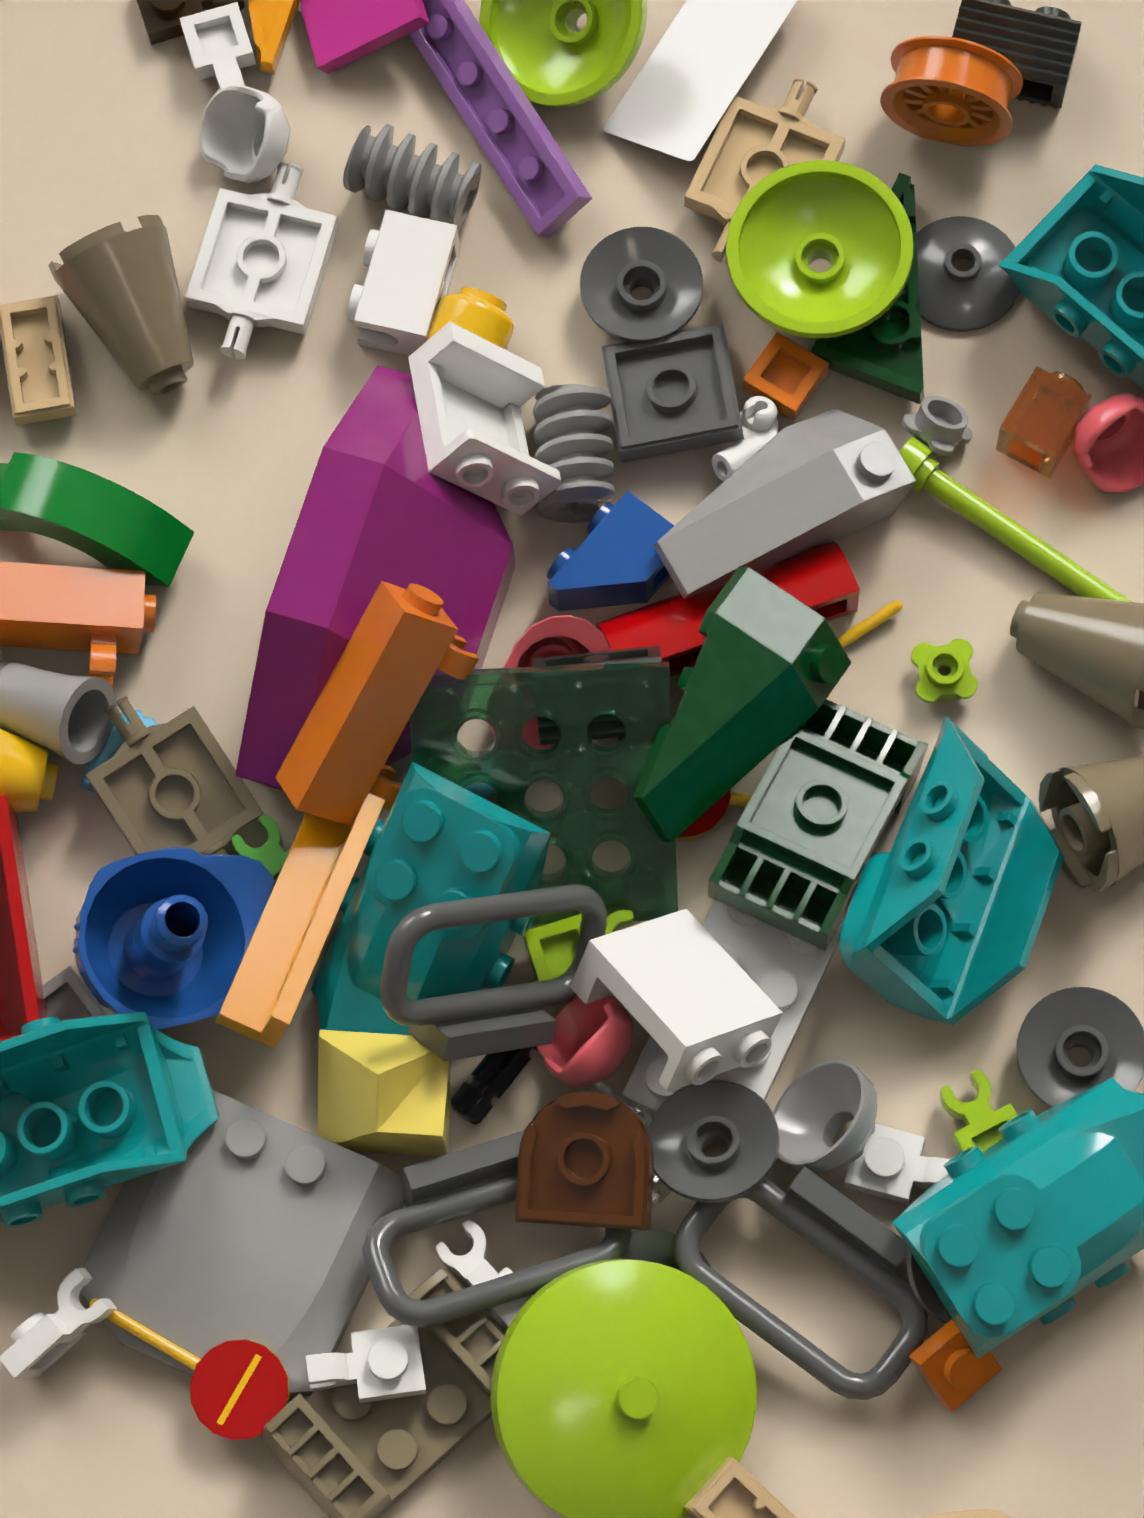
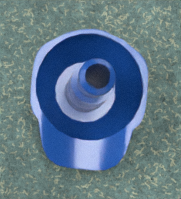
(169, 931)

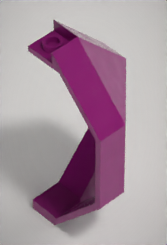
(364, 522)

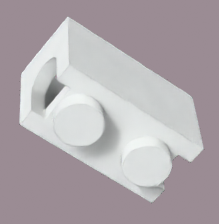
(406, 278)

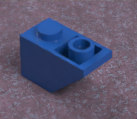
(614, 561)

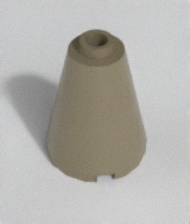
(131, 300)
(1089, 646)
(1097, 819)

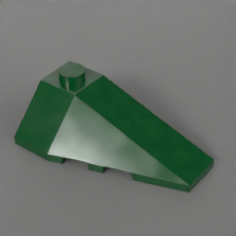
(753, 684)

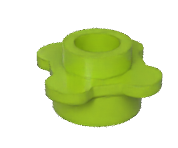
(933, 685)

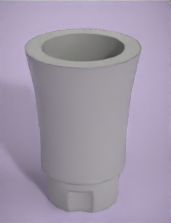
(56, 710)

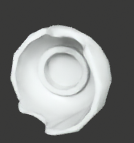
(244, 133)

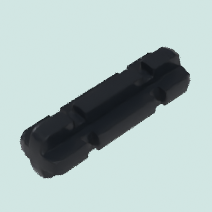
(490, 1080)

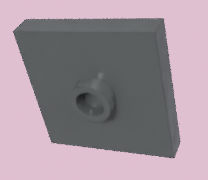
(672, 393)

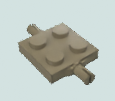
(172, 785)

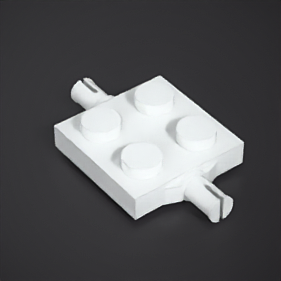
(262, 261)

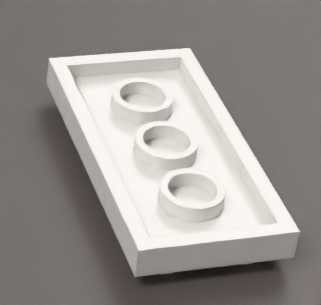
(781, 967)

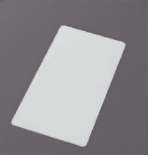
(696, 73)

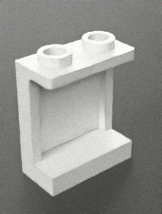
(473, 419)
(683, 995)

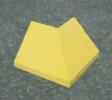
(382, 1094)

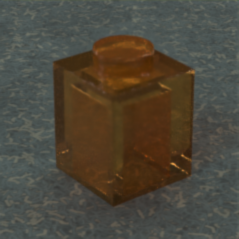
(1043, 420)

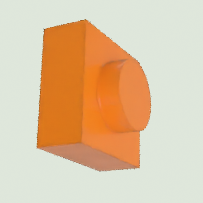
(786, 375)
(952, 1366)

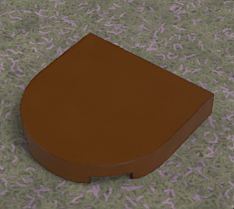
(586, 1165)

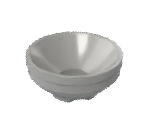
(815, 1111)

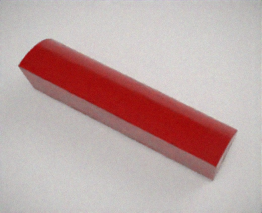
(814, 577)

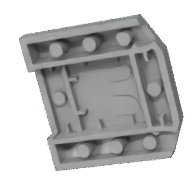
(244, 1242)

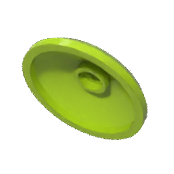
(555, 60)
(811, 215)

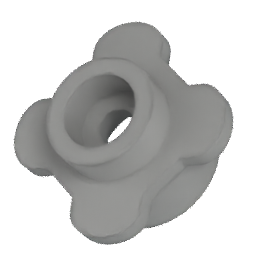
(939, 425)

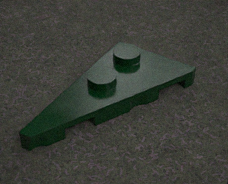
(890, 348)

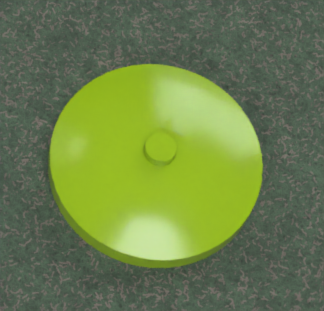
(622, 1391)

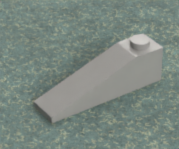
(788, 498)

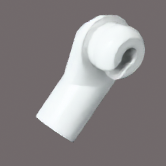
(758, 427)

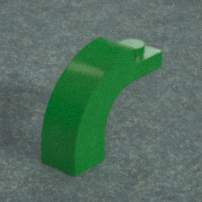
(91, 516)

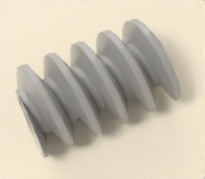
(411, 178)
(570, 445)

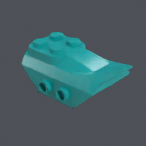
(1089, 267)
(428, 851)
(958, 892)
(93, 1109)
(1034, 1215)

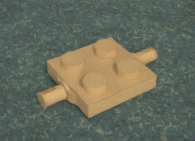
(750, 146)

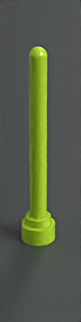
(998, 525)

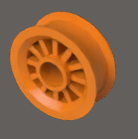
(951, 91)

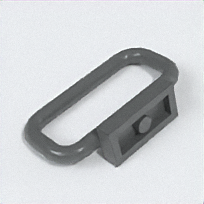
(493, 1017)
(450, 1190)
(845, 1236)

